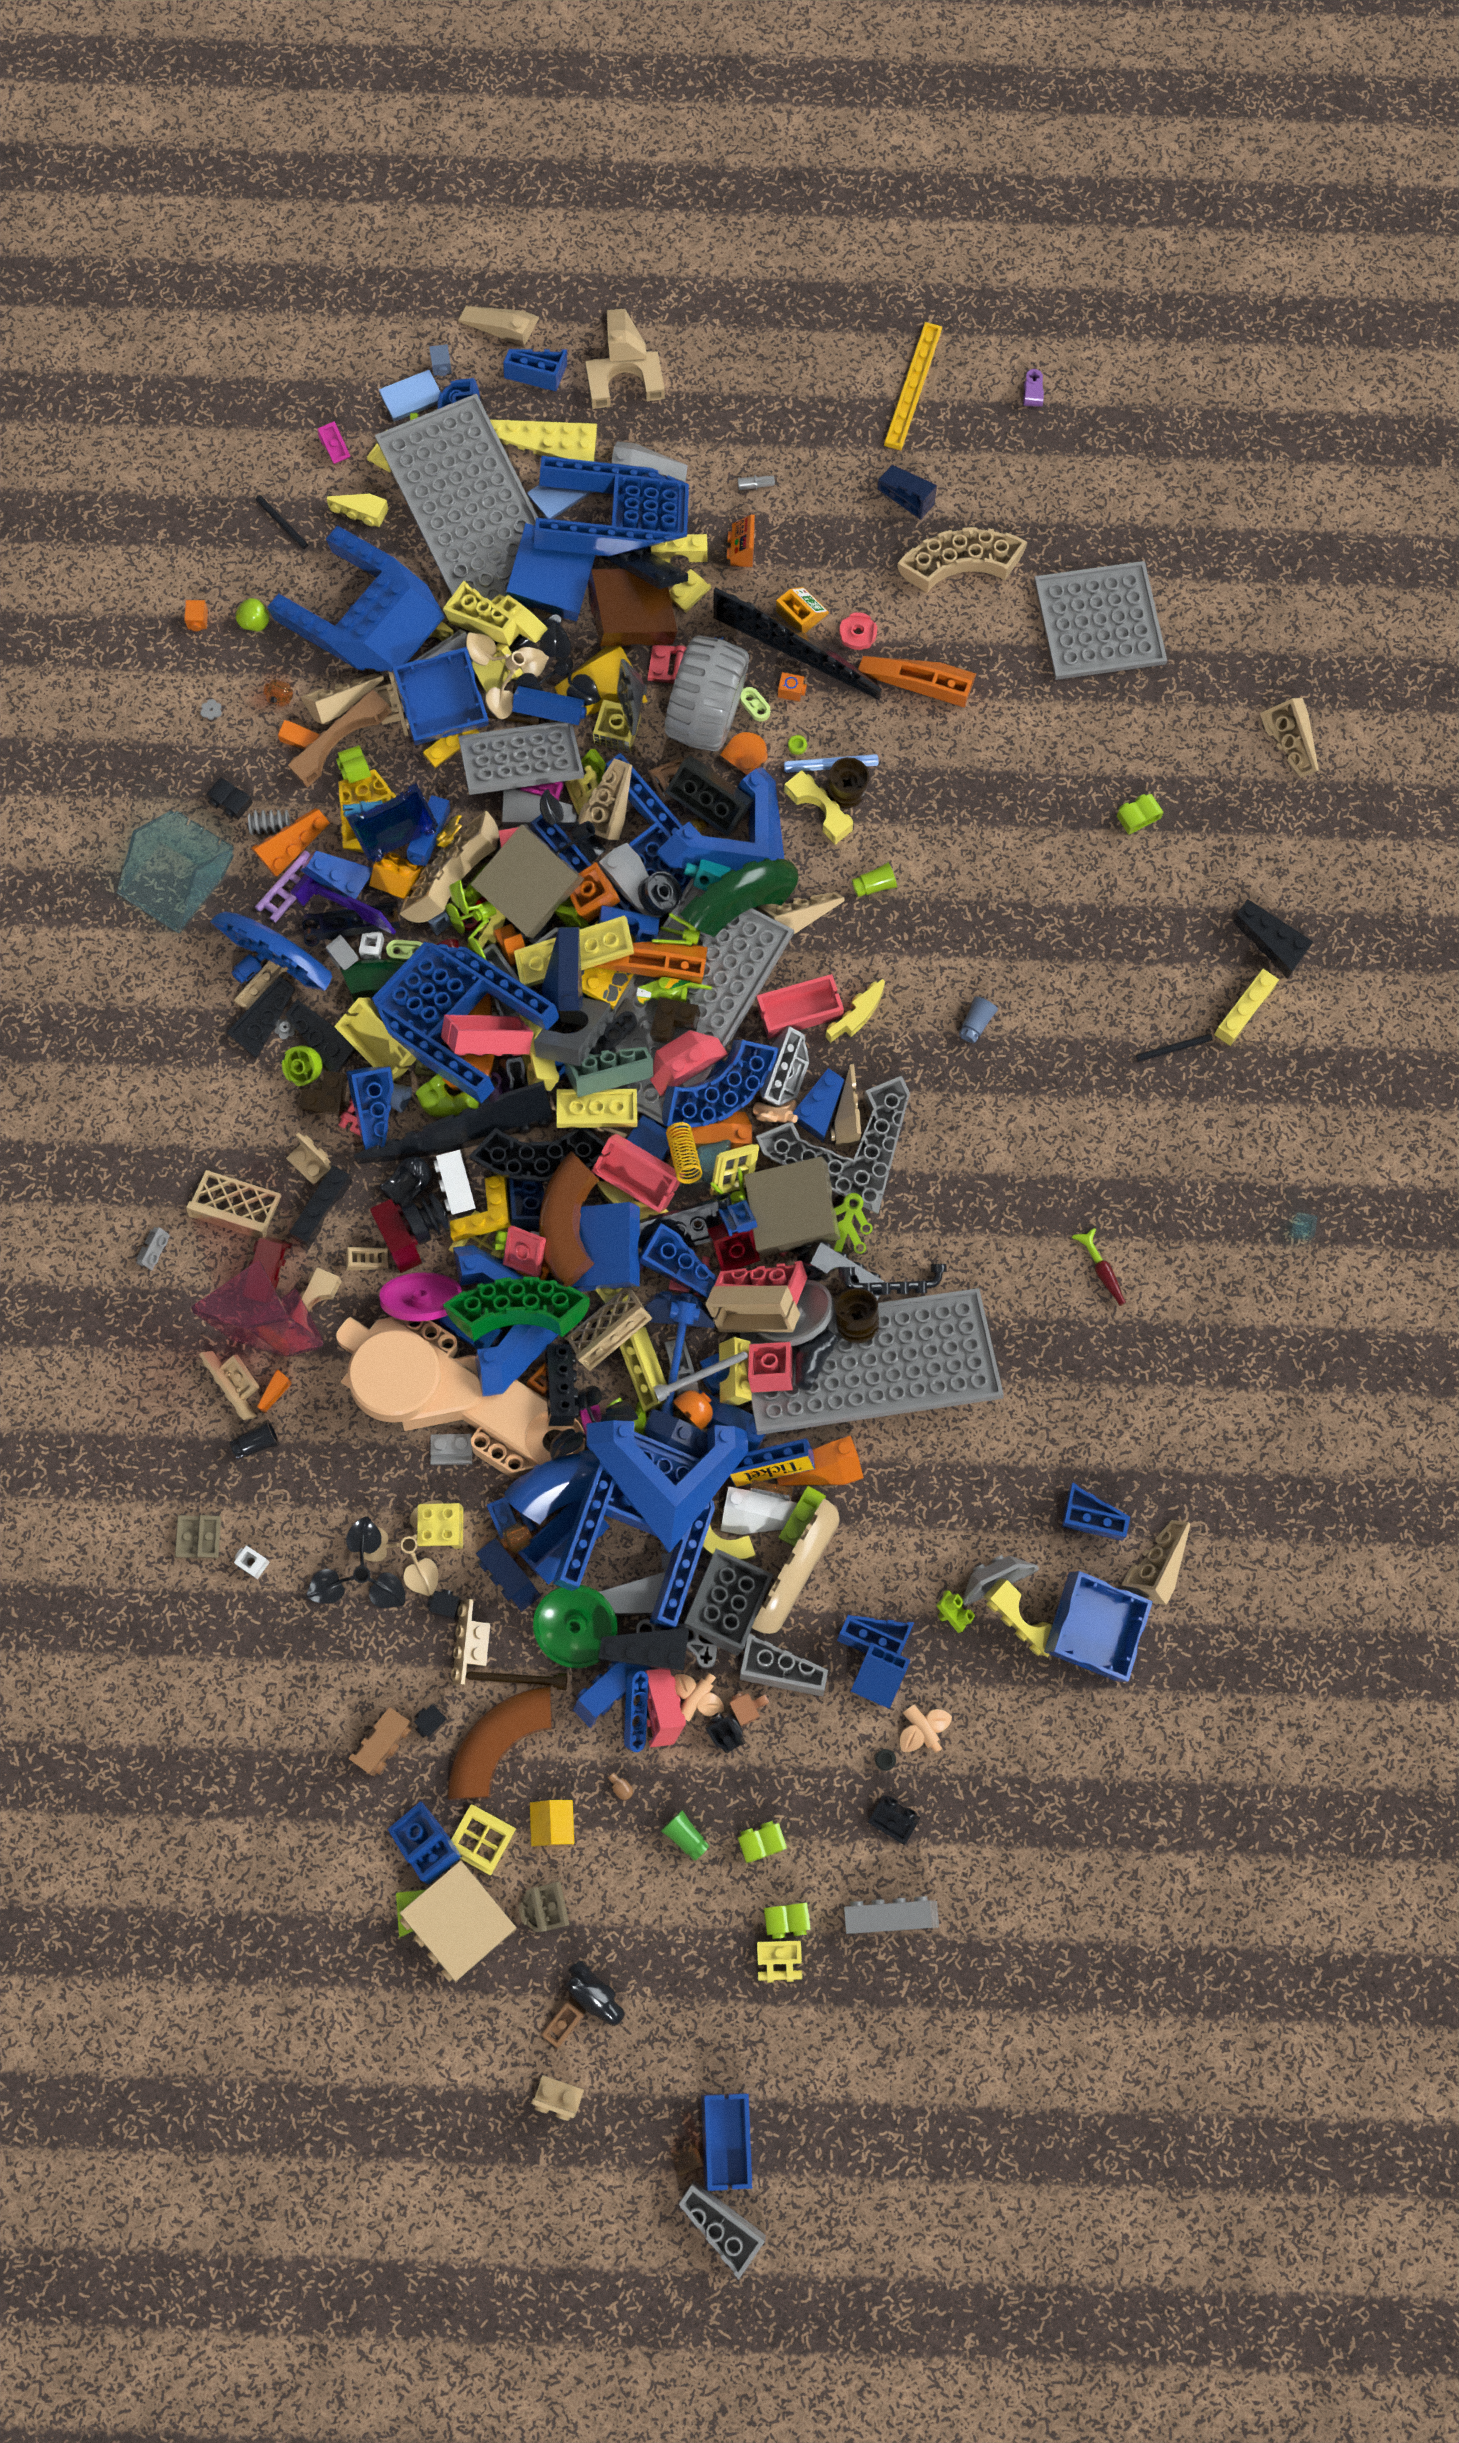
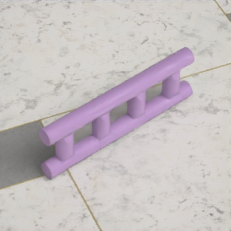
(277, 889)

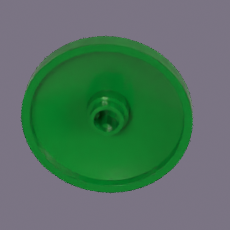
(571, 1625)

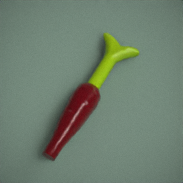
(1102, 1268)

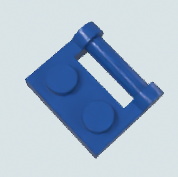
(503, 1516)

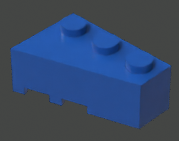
(337, 873)
(819, 1105)
(1093, 1516)

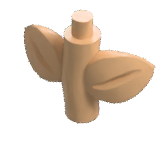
(780, 1114)
(697, 1696)
(923, 1729)

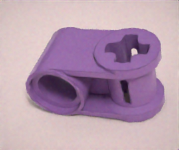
(1033, 389)

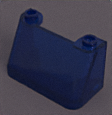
(393, 824)

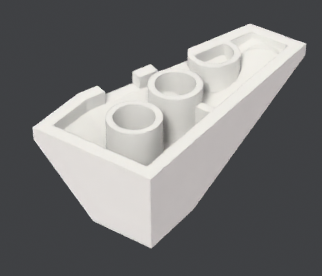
(754, 1512)

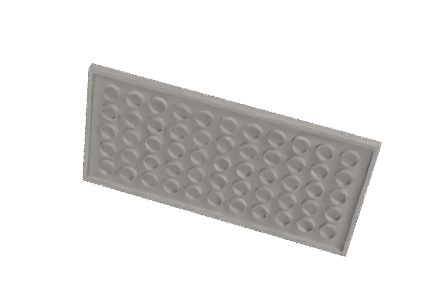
(461, 493)
(734, 968)
(921, 1359)

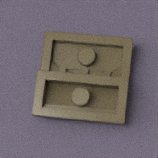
(197, 1536)

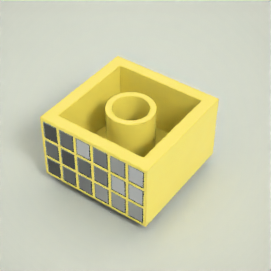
(612, 728)

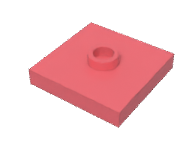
(524, 1251)

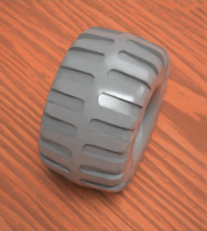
(706, 693)

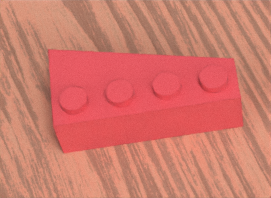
(781, 1275)

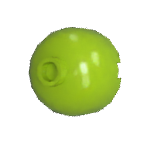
(302, 1065)

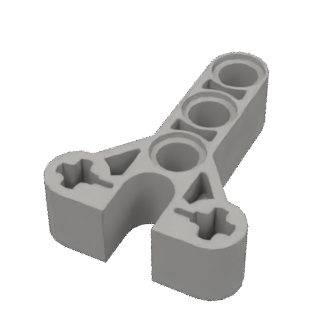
(694, 1645)

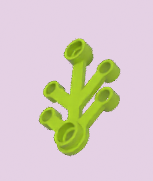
(846, 1226)

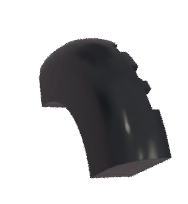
(534, 1160)

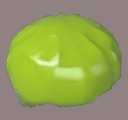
(252, 615)

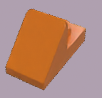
(509, 942)

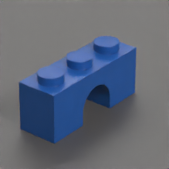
(641, 926)

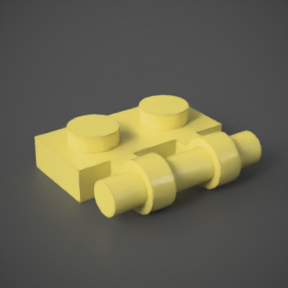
(579, 789)
(779, 1953)

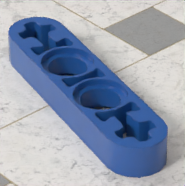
(636, 1710)

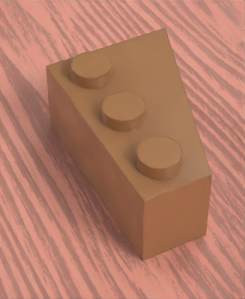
(382, 1742)

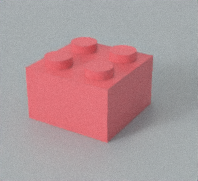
(770, 1367)

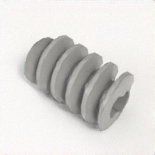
(267, 823)

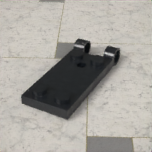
(649, 568)
(345, 923)
(683, 1221)

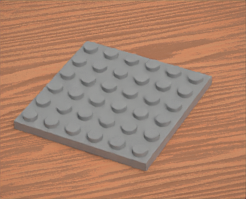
(1100, 620)

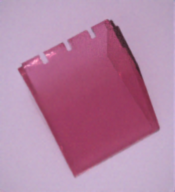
(254, 1315)

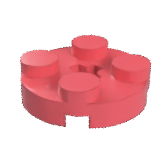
(854, 640)

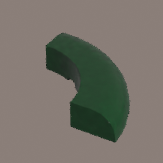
(739, 891)
(369, 976)

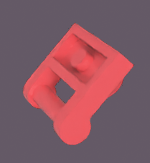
(660, 663)

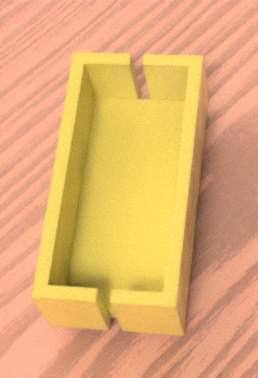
(371, 1039)

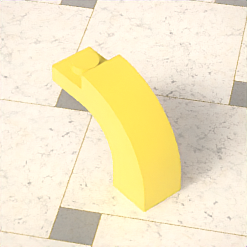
(739, 1548)

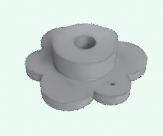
(211, 705)
(284, 1033)

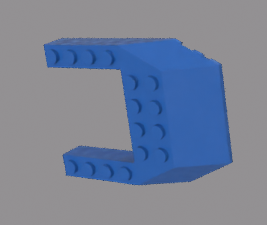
(644, 507)
(383, 624)
(655, 813)
(450, 982)
(606, 1499)

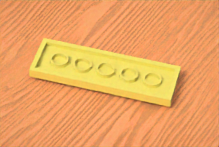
(597, 946)

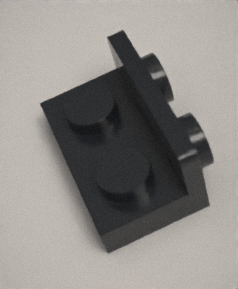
(894, 1819)

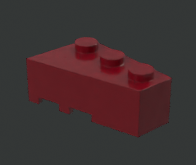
(396, 1235)
(271, 1254)

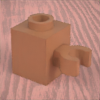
(745, 1708)

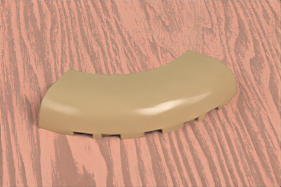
(961, 552)
(452, 864)
(797, 1569)

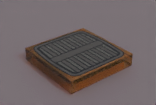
(773, 1490)

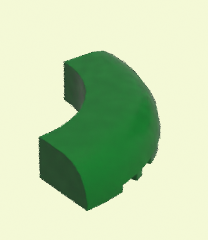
(515, 1303)

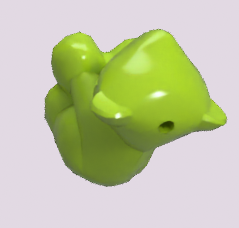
(438, 1103)

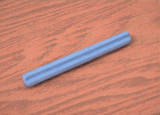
(825, 763)

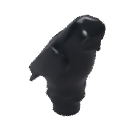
(811, 1358)
(594, 1995)

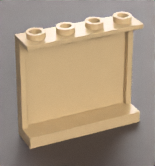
(456, 1922)

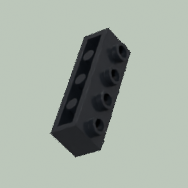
(560, 1385)

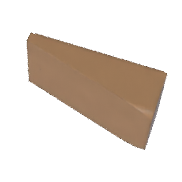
(564, 2022)

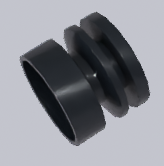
(426, 1218)

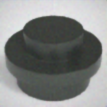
(885, 1759)

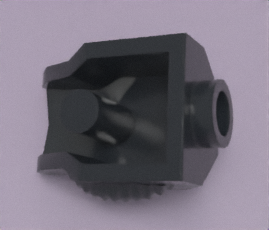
(725, 1731)

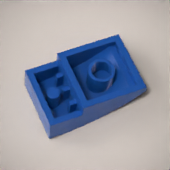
(424, 1843)

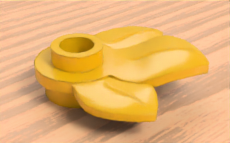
(445, 837)

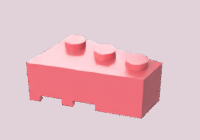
(663, 1708)

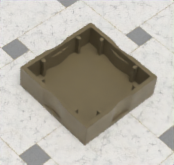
(527, 881)
(792, 1206)

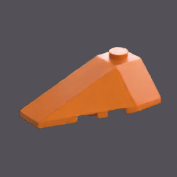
(834, 1465)

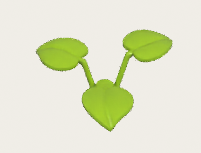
(480, 912)

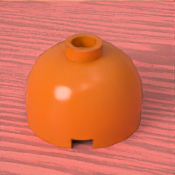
(695, 1407)

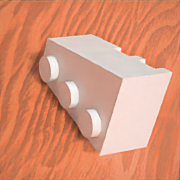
(454, 1182)

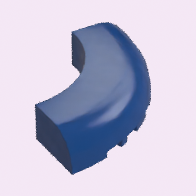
(274, 947)
(724, 1091)
(552, 1485)

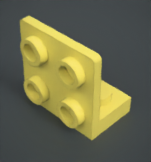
(495, 672)
(440, 1525)

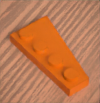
(286, 845)

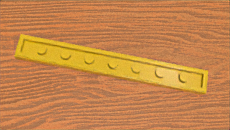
(913, 386)

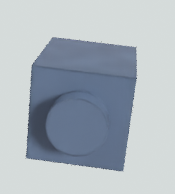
(440, 360)

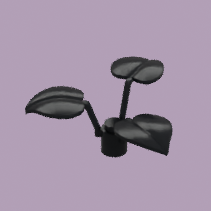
(556, 643)
(582, 833)
(569, 1440)
(385, 1592)

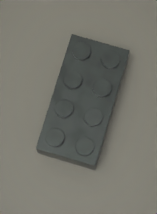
(709, 795)

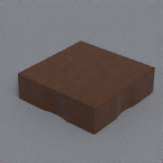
(630, 609)

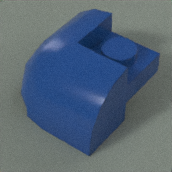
(457, 391)

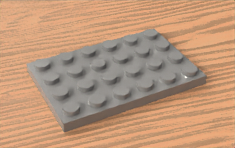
(520, 757)

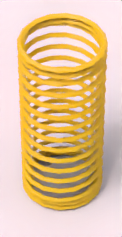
(695, 1155)

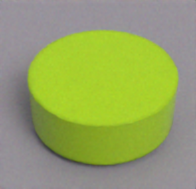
(797, 744)

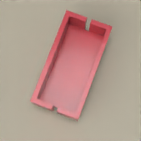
(800, 1006)
(486, 1035)
(637, 1173)

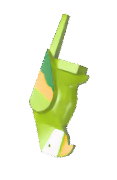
(667, 988)

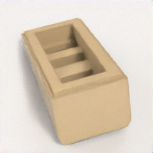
(350, 1265)

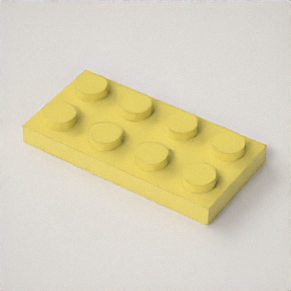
(598, 1109)

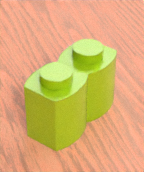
(353, 764)
(1139, 813)
(761, 1842)
(787, 1919)

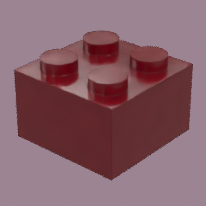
(734, 1250)

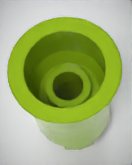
(875, 881)

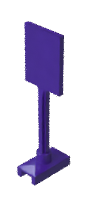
(308, 887)

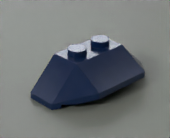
(659, 1308)
(676, 1433)

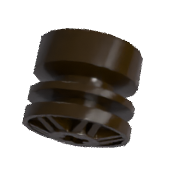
(848, 773)
(857, 1315)

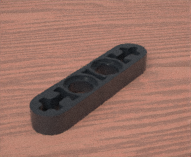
(609, 1043)

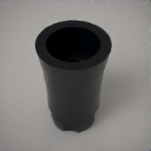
(254, 1440)

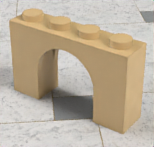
(603, 370)

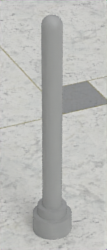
(663, 1391)

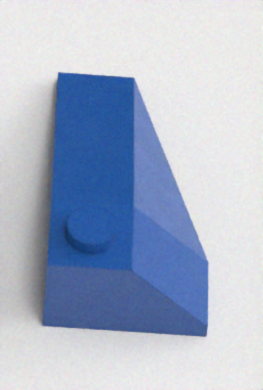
(371, 1097)
(673, 1259)

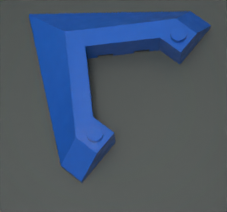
(763, 830)
(523, 1343)
(666, 1506)

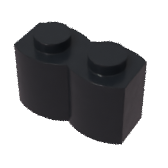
(228, 798)
(512, 1072)

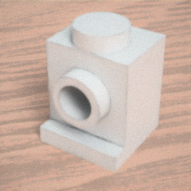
(371, 952)
(244, 1555)

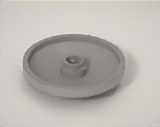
(815, 1311)

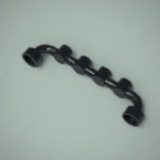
(902, 1287)

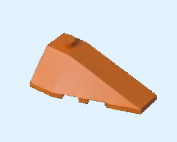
(734, 1128)

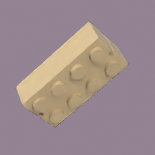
(753, 1308)

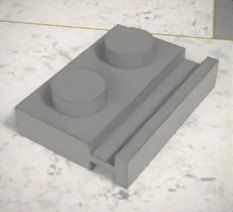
(451, 1449)

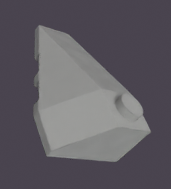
(637, 455)
(626, 873)

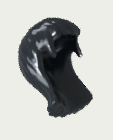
(407, 1181)

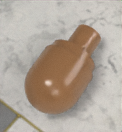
(621, 1787)

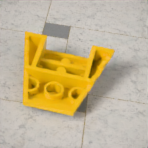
(604, 671)
(366, 790)

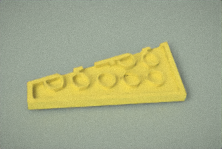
(549, 438)

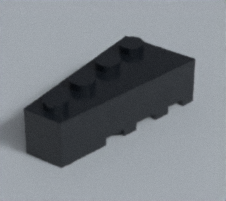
(1273, 937)

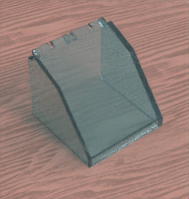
(173, 868)

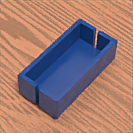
(549, 1544)
(726, 2141)

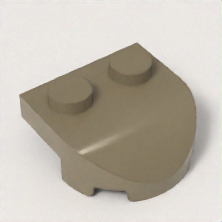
(544, 1908)

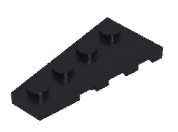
(260, 1019)

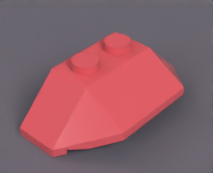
(685, 1059)

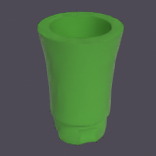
(685, 1836)

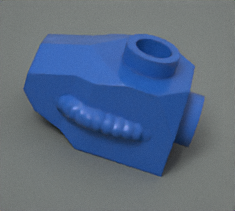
(713, 1381)

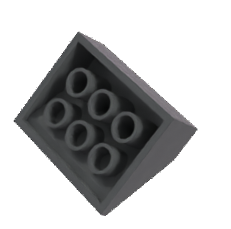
(728, 1601)

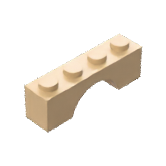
(321, 1287)

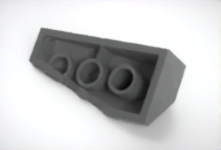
(630, 694)

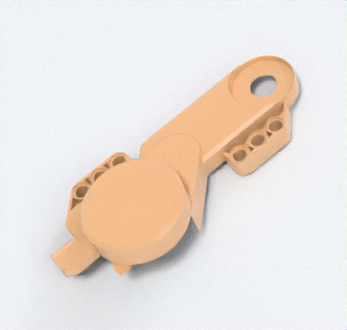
(415, 1381)

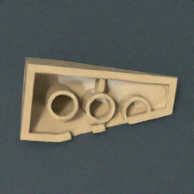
(1292, 730)

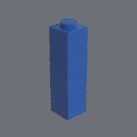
(549, 705)
(422, 848)

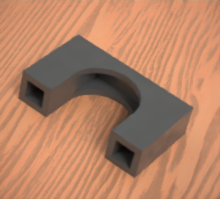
(575, 1047)

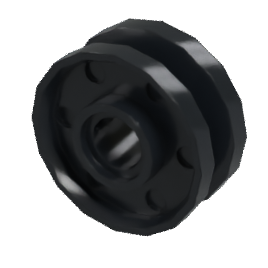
(660, 893)

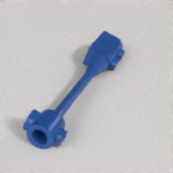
(685, 1314)

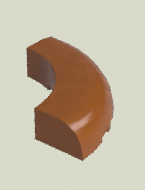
(561, 1220)
(493, 1737)

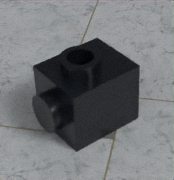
(444, 1604)
(429, 1721)

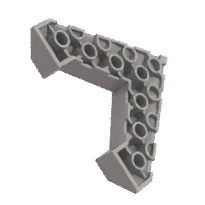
(872, 1162)

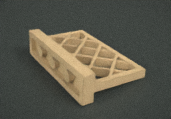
(231, 1220)
(614, 1334)

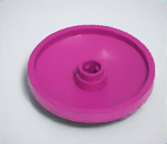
(418, 1296)

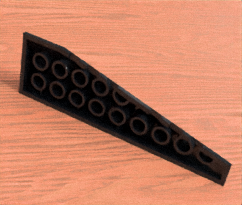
(789, 640)
(511, 1114)

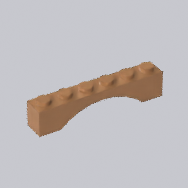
(367, 712)

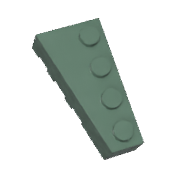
(610, 1070)

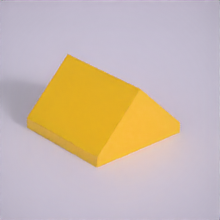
(551, 1823)

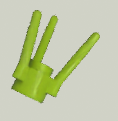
(690, 935)
(736, 1196)

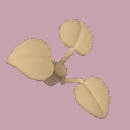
(531, 660)
(420, 1576)

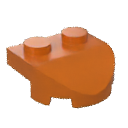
(746, 752)

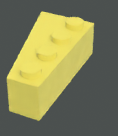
(479, 615)

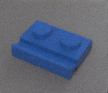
(738, 1218)

